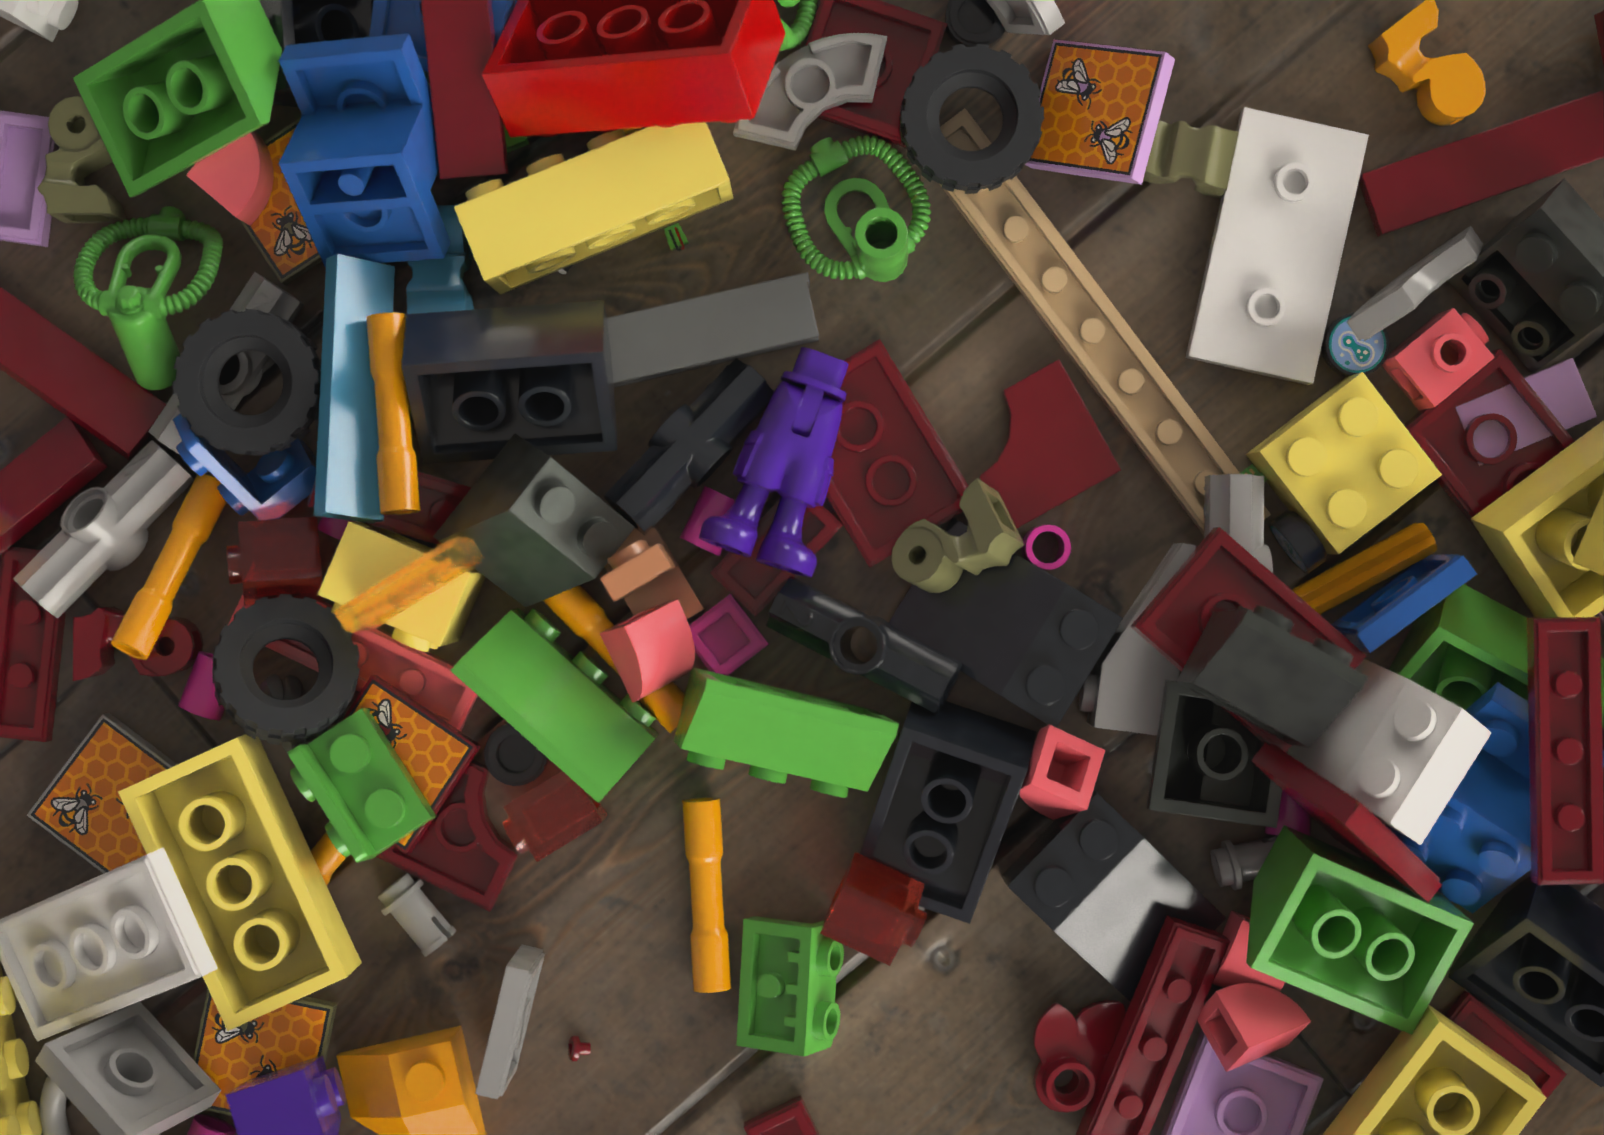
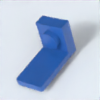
(267, 490)

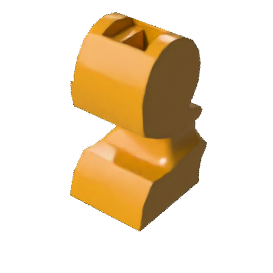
(1445, 85)

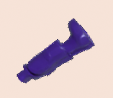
(786, 456)

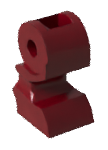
(94, 653)

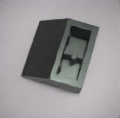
(1541, 277)
(1271, 676)

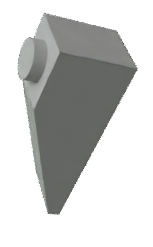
(1131, 673)

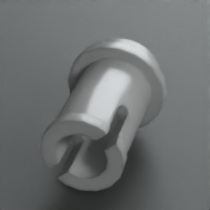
(1239, 862)
(416, 914)

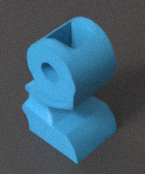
(439, 283)

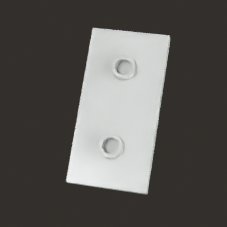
(1277, 246)
(103, 946)

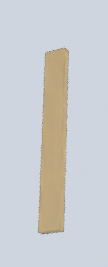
(1091, 330)

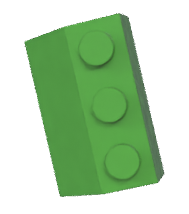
(183, 90)
(1467, 648)
(557, 700)
(782, 733)
(1350, 931)

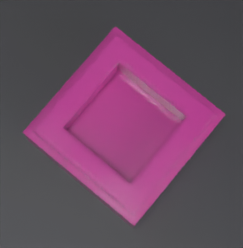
(726, 637)

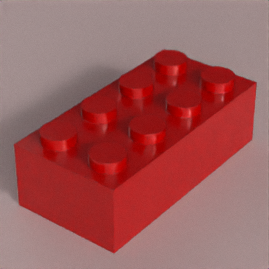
(631, 63)

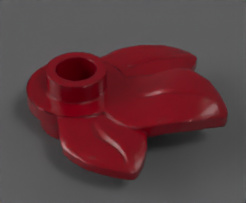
(1074, 1045)

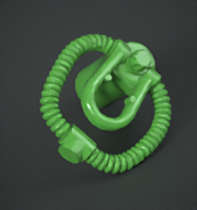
(880, 234)
(141, 312)

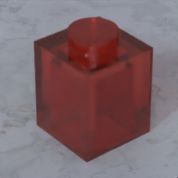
(276, 559)
(551, 816)
(875, 910)

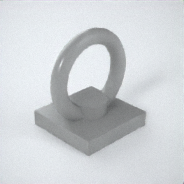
(122, 1077)

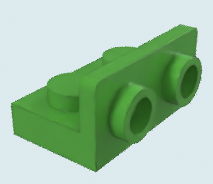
(360, 787)
(788, 987)

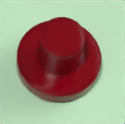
(577, 1048)

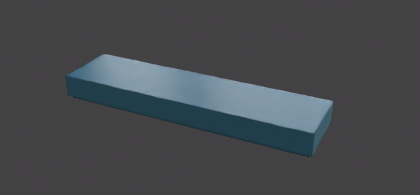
(347, 404)

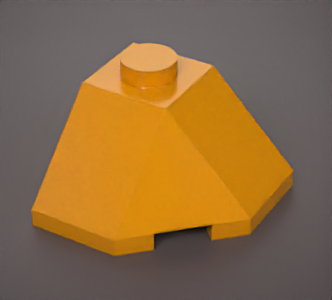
(413, 1086)

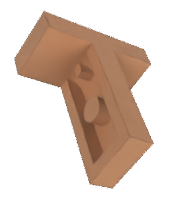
(648, 575)

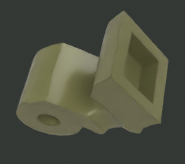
(1192, 153)
(66, 169)
(936, 558)

